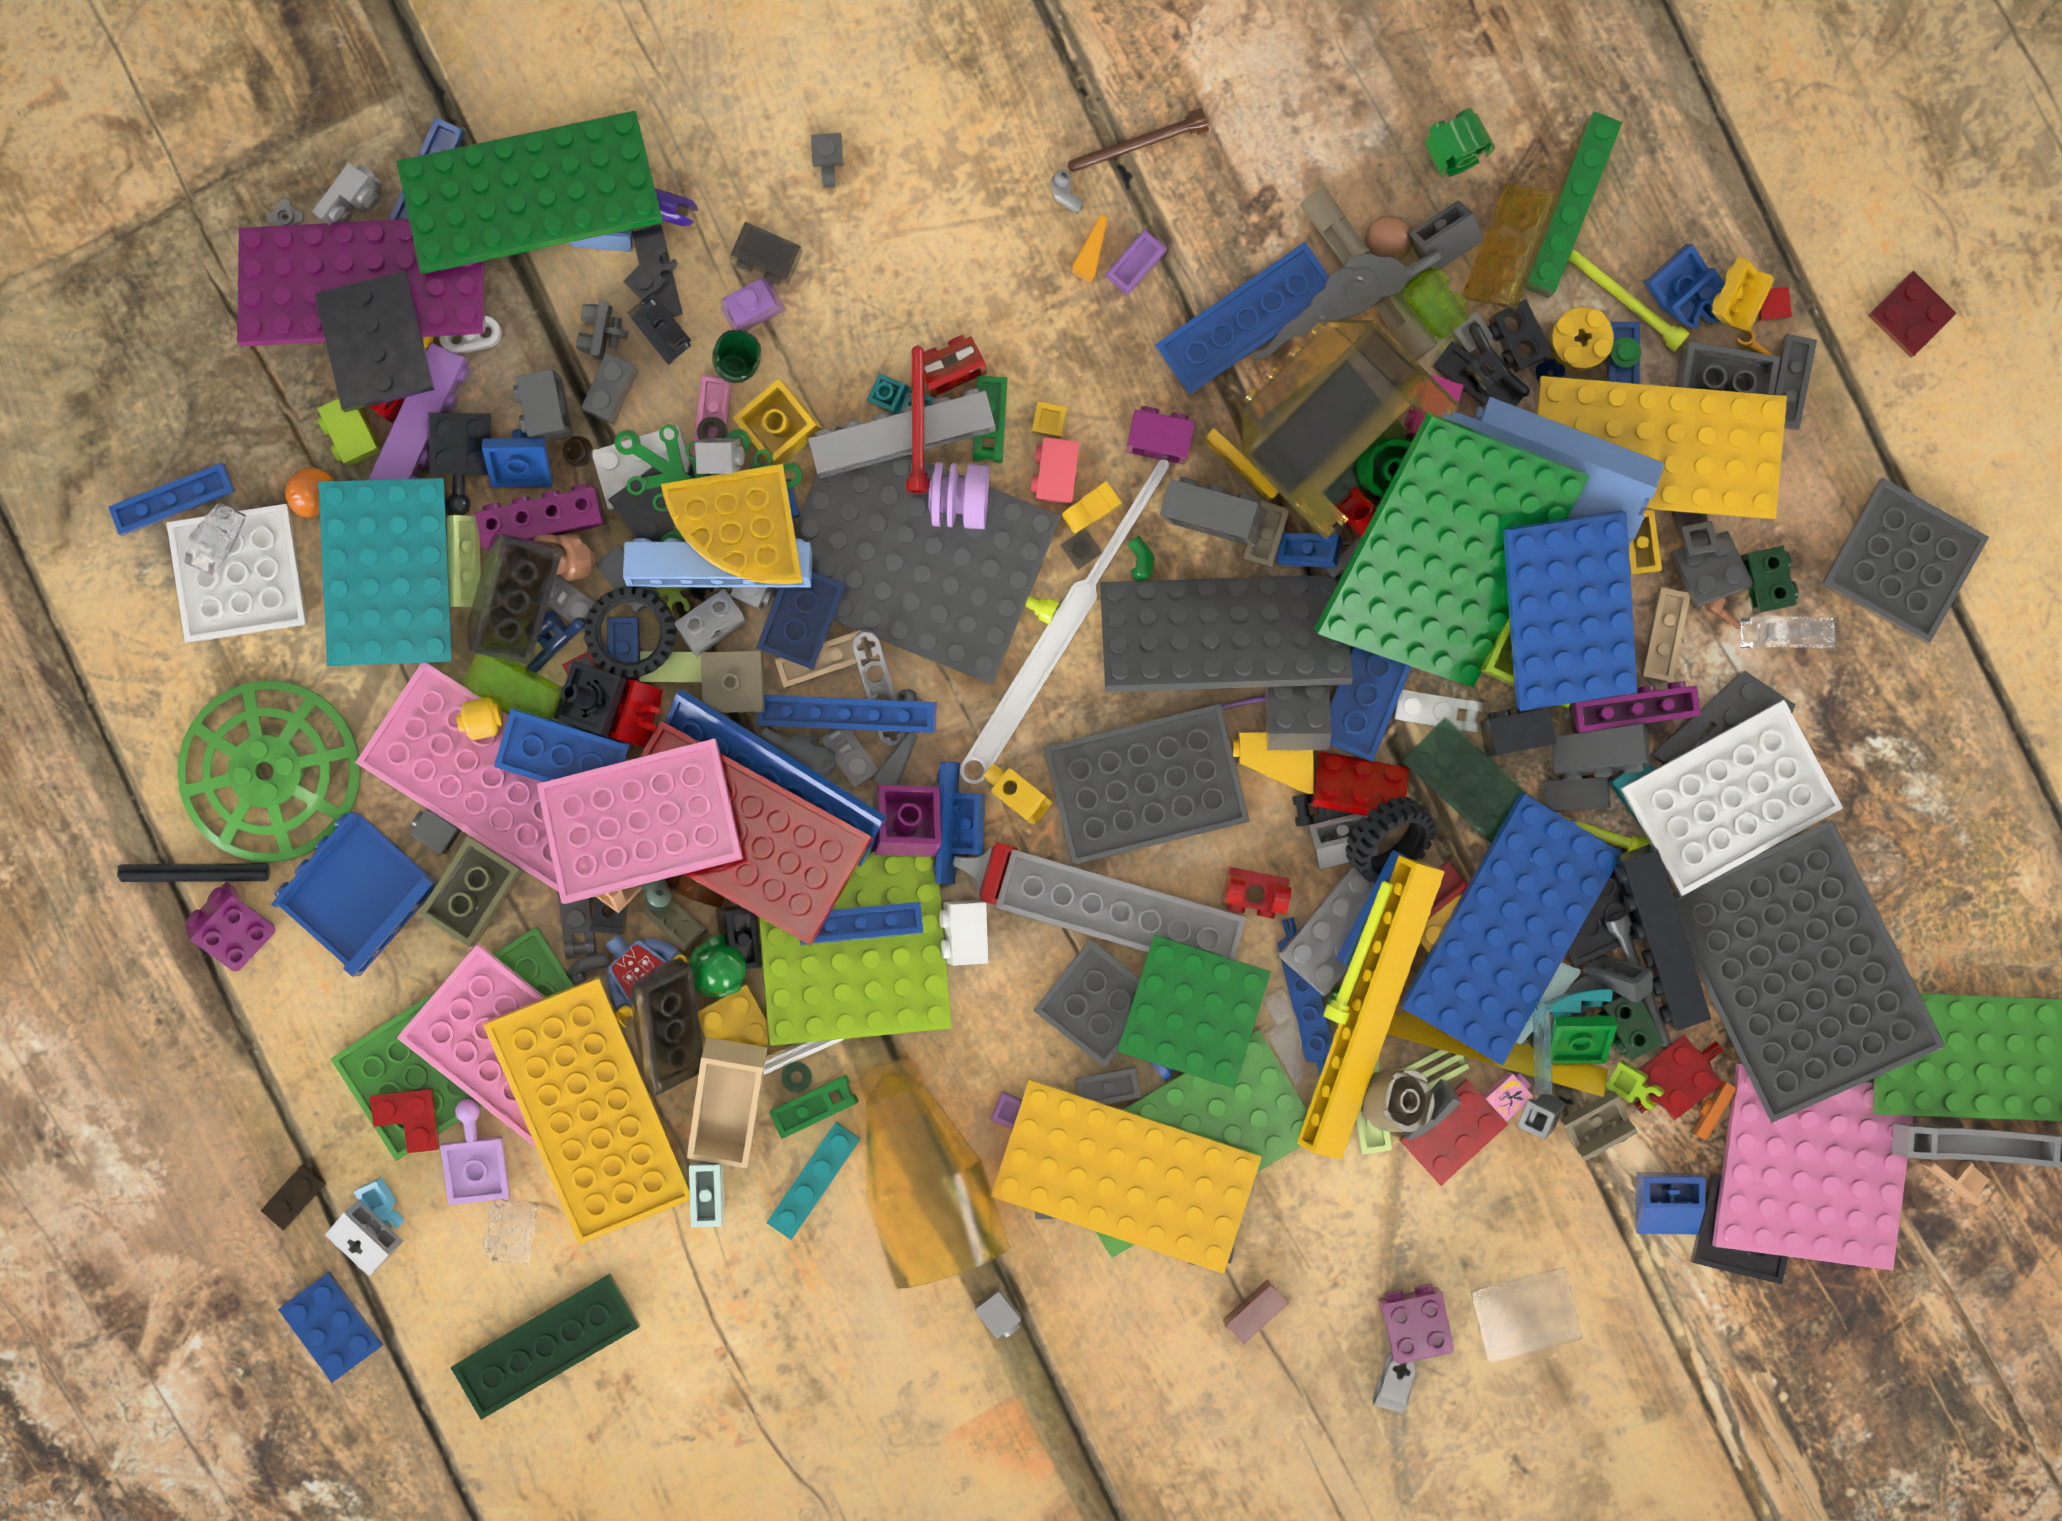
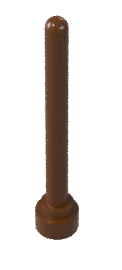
(1193, 123)

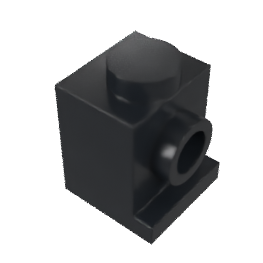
(604, 924)

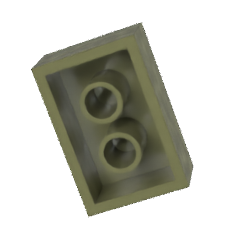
(470, 892)

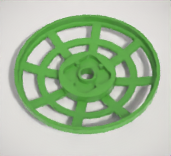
(286, 764)

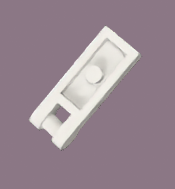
(1430, 709)

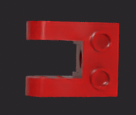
(1275, 892)

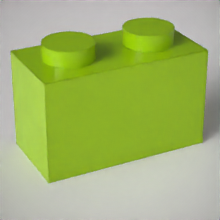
(350, 433)

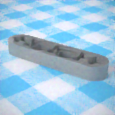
(880, 687)

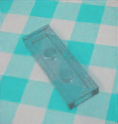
(1542, 1049)

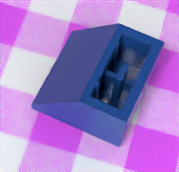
(1669, 1202)

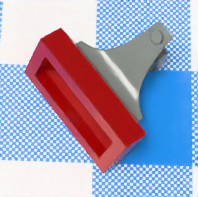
(987, 870)

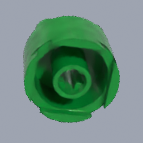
(1458, 143)
(1374, 464)

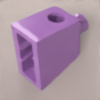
(752, 305)

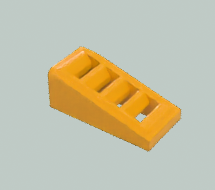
(1088, 257)

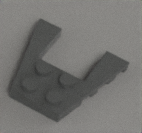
(1729, 707)

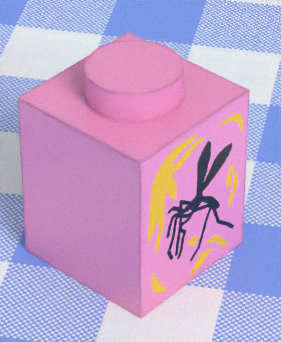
(1508, 1094)

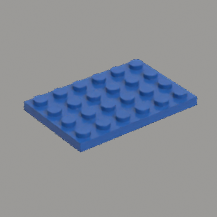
(1570, 610)

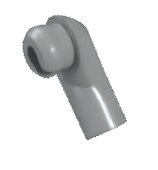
(1062, 191)

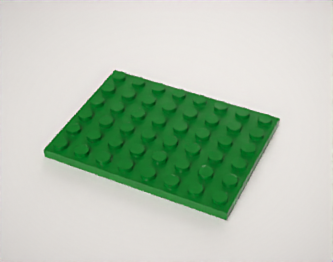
(1433, 558)

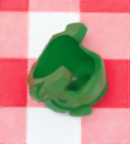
(717, 967)

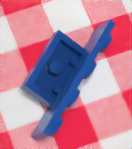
(960, 822)

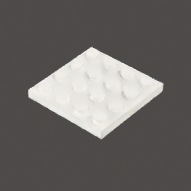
(253, 587)

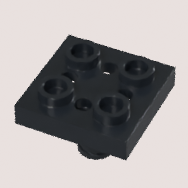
(584, 694)

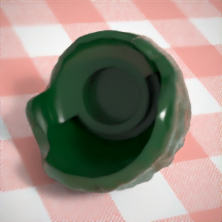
(736, 356)

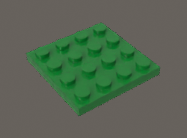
(1194, 1011)

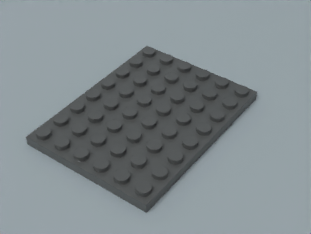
(923, 585)
(1805, 973)

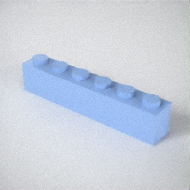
(679, 565)

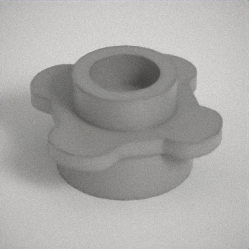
(276, 216)

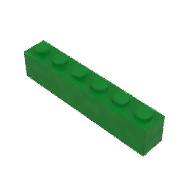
(1576, 195)

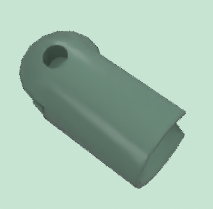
(657, 895)

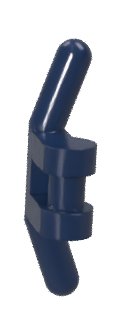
(550, 644)

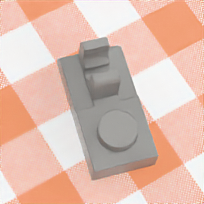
(569, 601)
(850, 755)

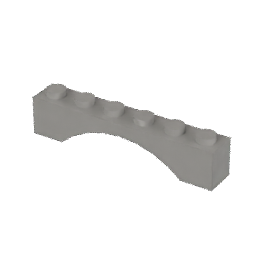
(1977, 1144)

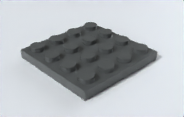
(1905, 560)

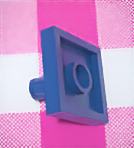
(517, 461)

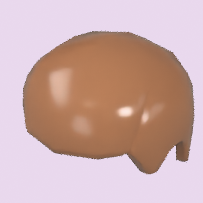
(1388, 237)

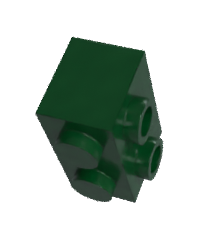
(1771, 579)
(1635, 1028)

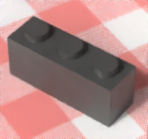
(1601, 752)

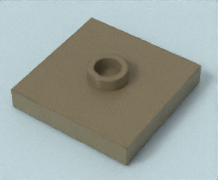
(733, 681)

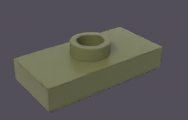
(677, 924)

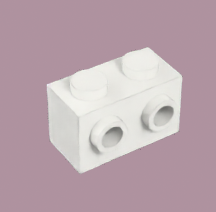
(964, 932)

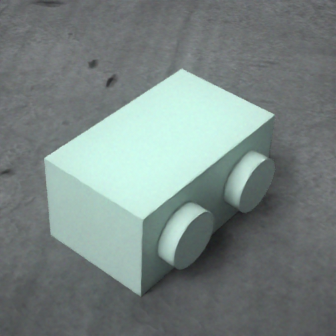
(706, 1194)

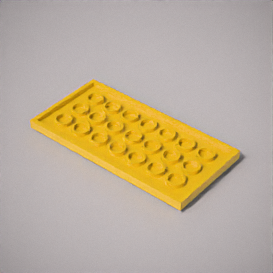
(1715, 444)
(588, 1110)
(1126, 1176)

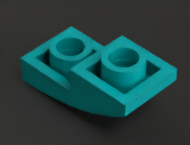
(893, 395)
(1571, 1002)

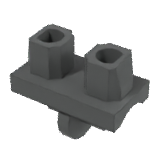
(600, 316)

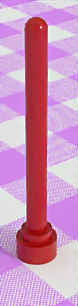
(918, 479)

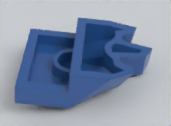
(1686, 287)

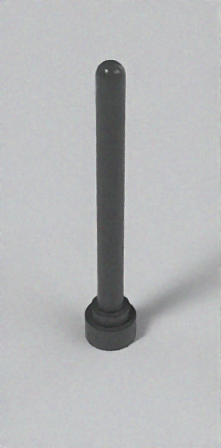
(1620, 925)

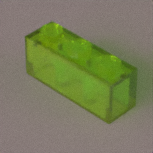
(513, 686)

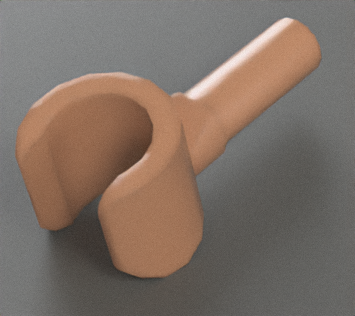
(1716, 608)

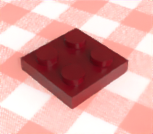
(1912, 314)

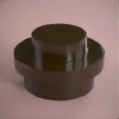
(578, 451)

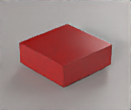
(1776, 305)

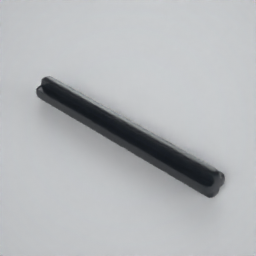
(193, 872)

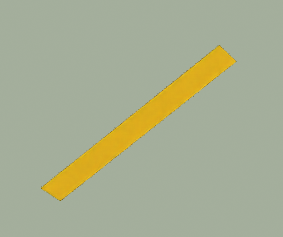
(1520, 1059)

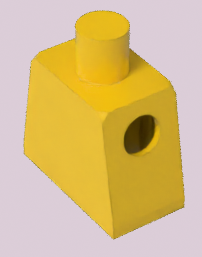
(1025, 801)

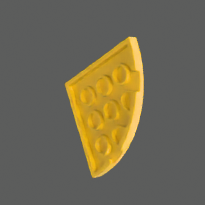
(739, 523)

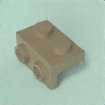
(1598, 1126)

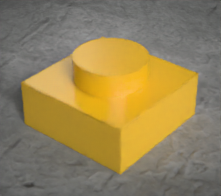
(1049, 419)

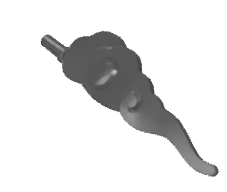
(1352, 292)

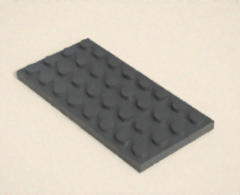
(1219, 634)

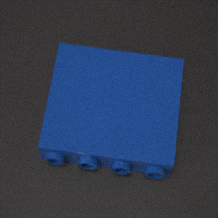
(355, 892)

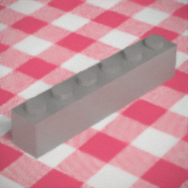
(891, 436)

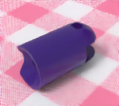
(668, 206)

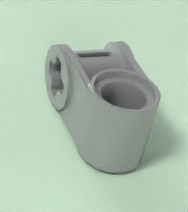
(1394, 1387)

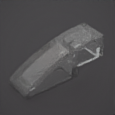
(1285, 1032)

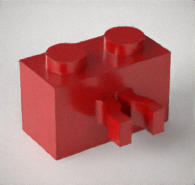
(636, 713)

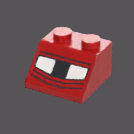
(952, 365)

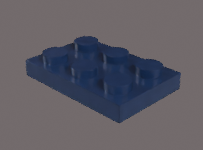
(801, 620)

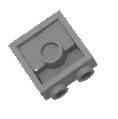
(351, 189)

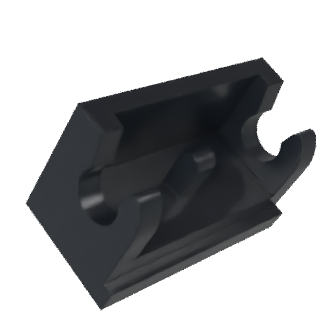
(660, 328)

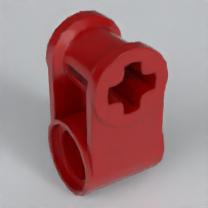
(1357, 510)

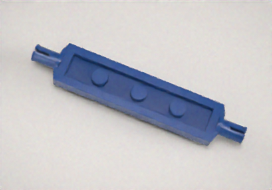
(1308, 1008)

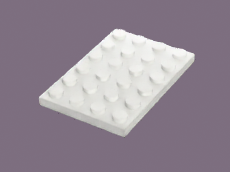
(1732, 797)

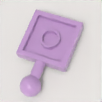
(474, 1167)

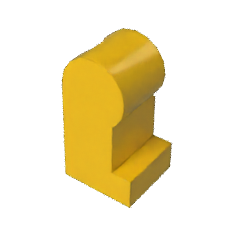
(1091, 508)

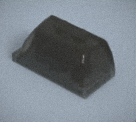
(512, 597)
(667, 1025)

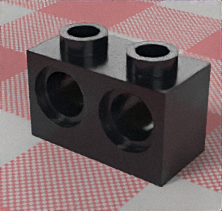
(1527, 333)

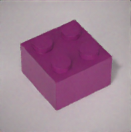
(1160, 435)
(911, 820)

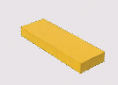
(1240, 464)

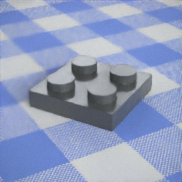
(1713, 573)

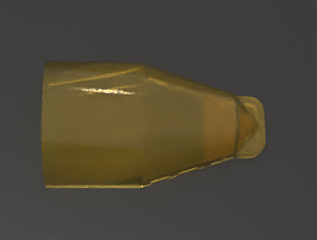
(924, 1182)

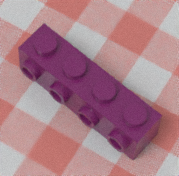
(549, 515)
(1635, 709)

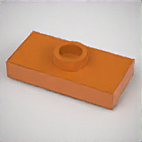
(1712, 1110)

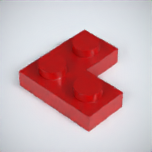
(413, 1109)

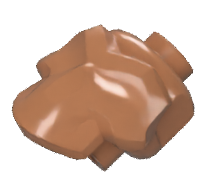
(576, 557)

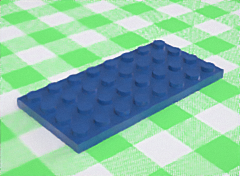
(1511, 929)

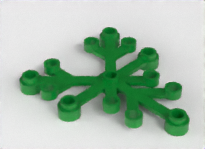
(674, 470)

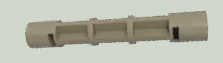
(1346, 245)

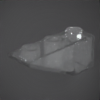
(1787, 632)

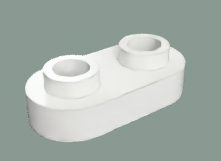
(475, 341)

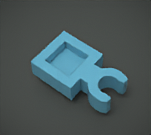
(380, 1201)

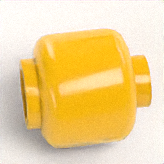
(480, 718)

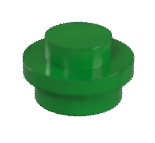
(1625, 352)

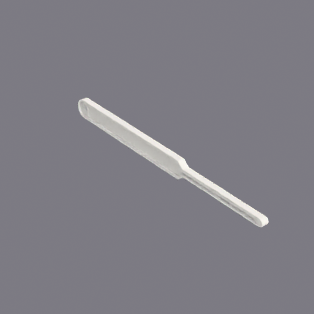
(1052, 643)

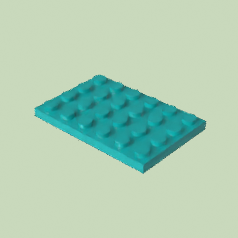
(385, 571)

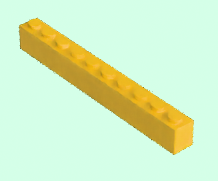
(1371, 1010)

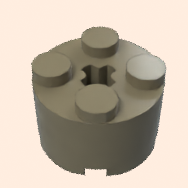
(1398, 1101)

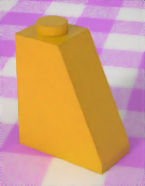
(1288, 767)

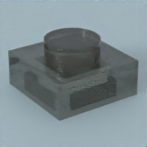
(1081, 549)

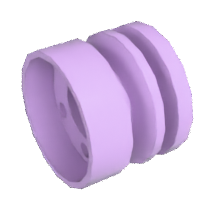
(959, 495)

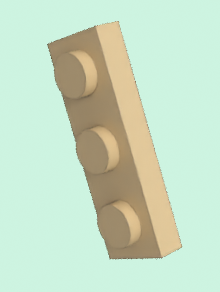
(1665, 635)
(834, 656)

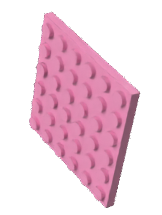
(1811, 1181)

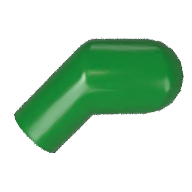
(1144, 560)

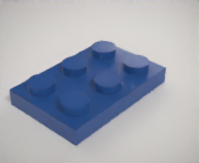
(330, 1327)

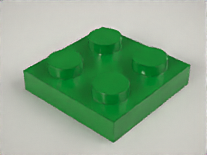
(1582, 1039)

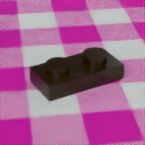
(293, 1197)

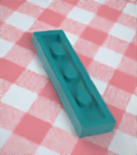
(813, 1180)

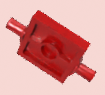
(1682, 1074)

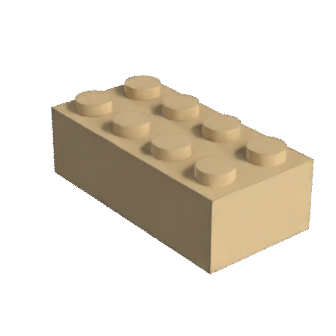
(726, 1102)

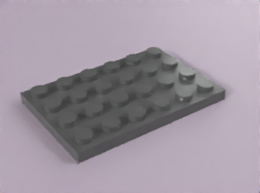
(1146, 784)

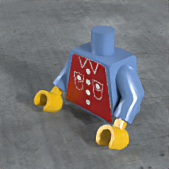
(632, 964)

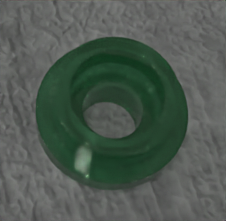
(796, 1086)

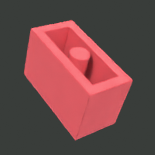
(1056, 471)

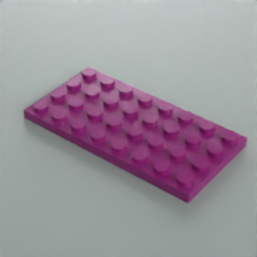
(290, 263)

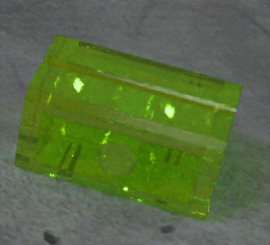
(1435, 302)

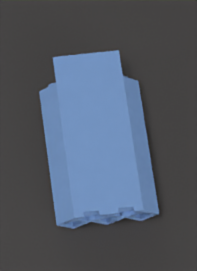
(1617, 475)

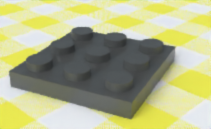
(1091, 1002)

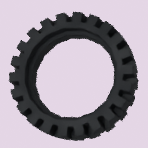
(593, 632)
(1379, 824)

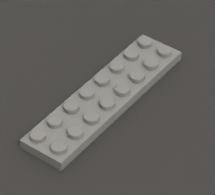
(1113, 907)

